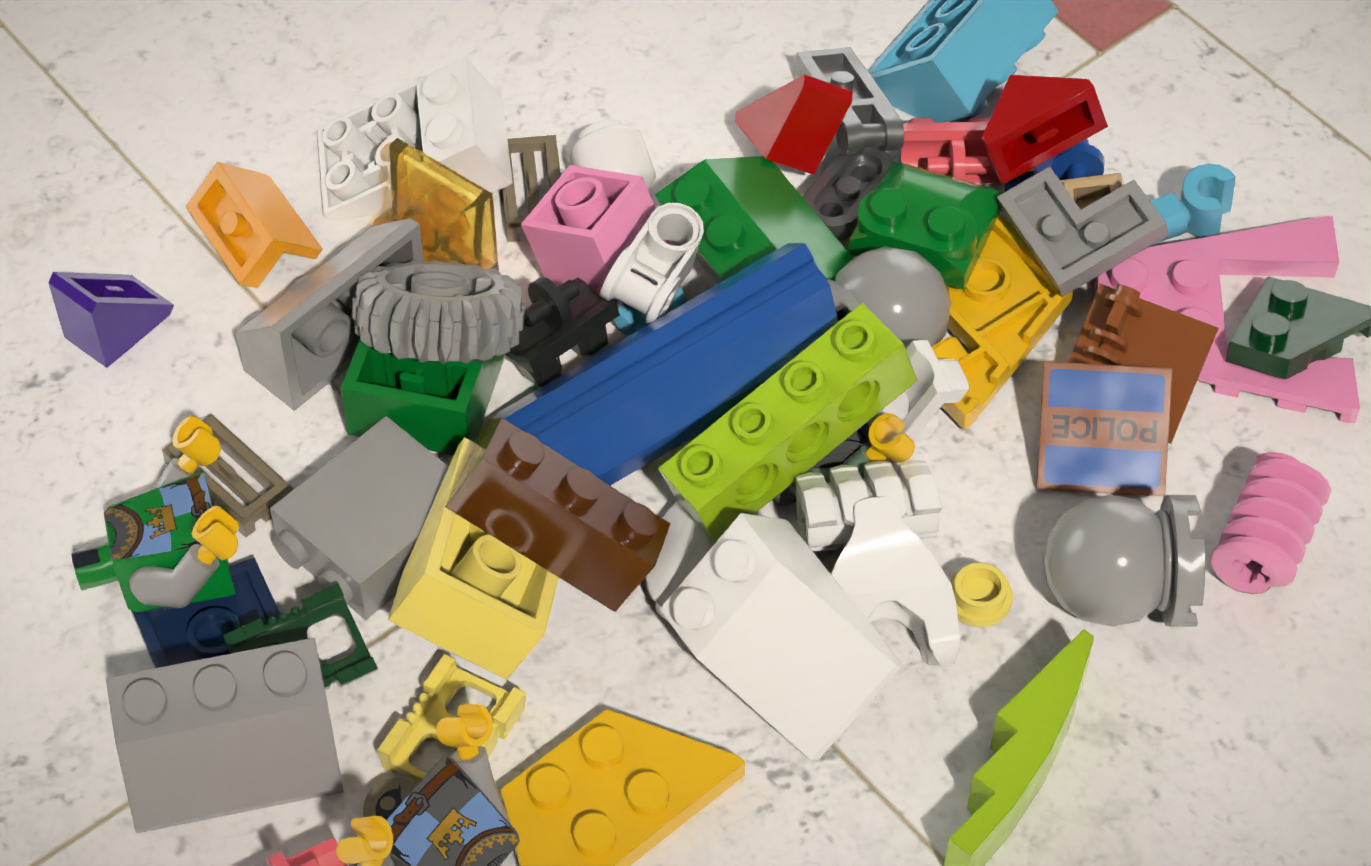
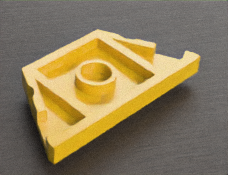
(613, 792)

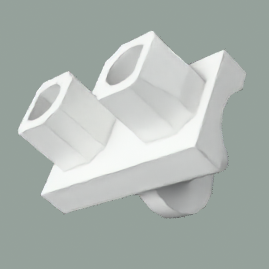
(937, 383)

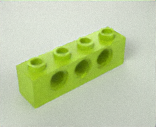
(790, 422)

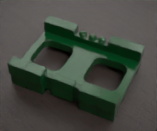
(294, 628)

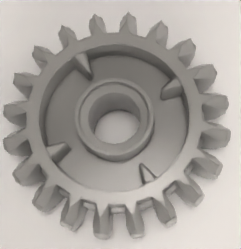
(438, 311)

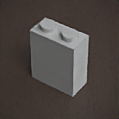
(361, 515)

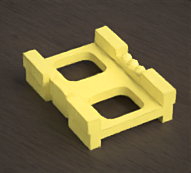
(421, 723)

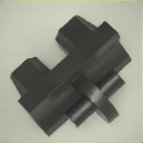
(560, 321)

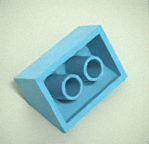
(958, 55)

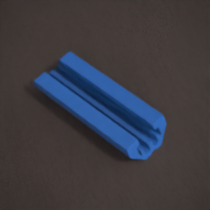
(681, 368)

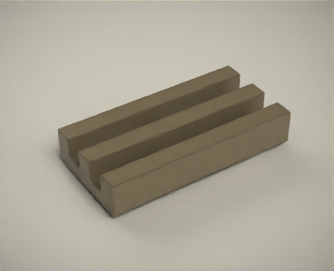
(527, 146)
(257, 505)

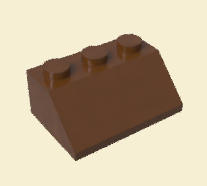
(557, 514)

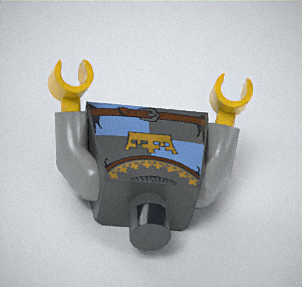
(449, 815)

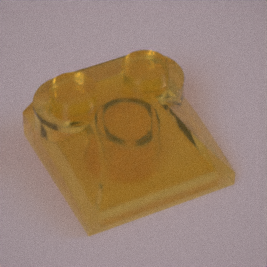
(451, 210)

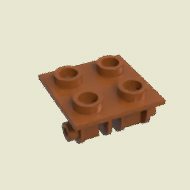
(1143, 334)

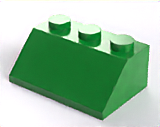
(749, 214)

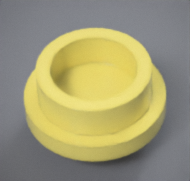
(981, 595)

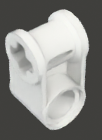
(652, 270)

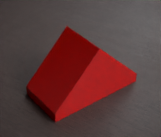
(1040, 120)
(796, 122)

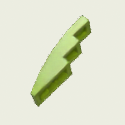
(1025, 746)

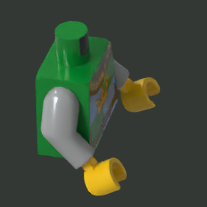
(171, 540)

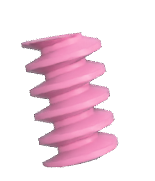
(1270, 524)

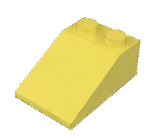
(471, 588)

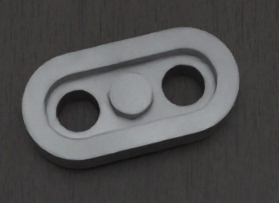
(838, 190)

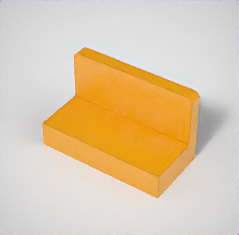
(249, 222)

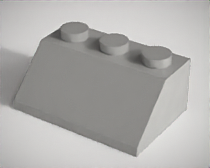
(310, 330)
(224, 735)

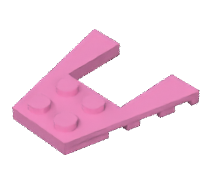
(1187, 280)

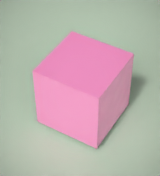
(587, 224)

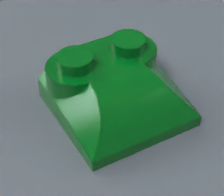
(928, 214)

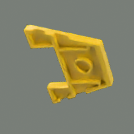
(999, 317)

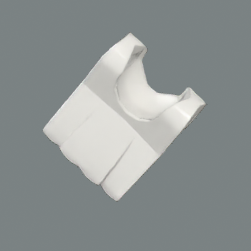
(880, 547)

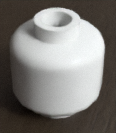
(614, 148)

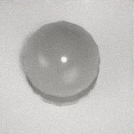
(898, 290)
(1121, 560)

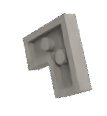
(1077, 242)

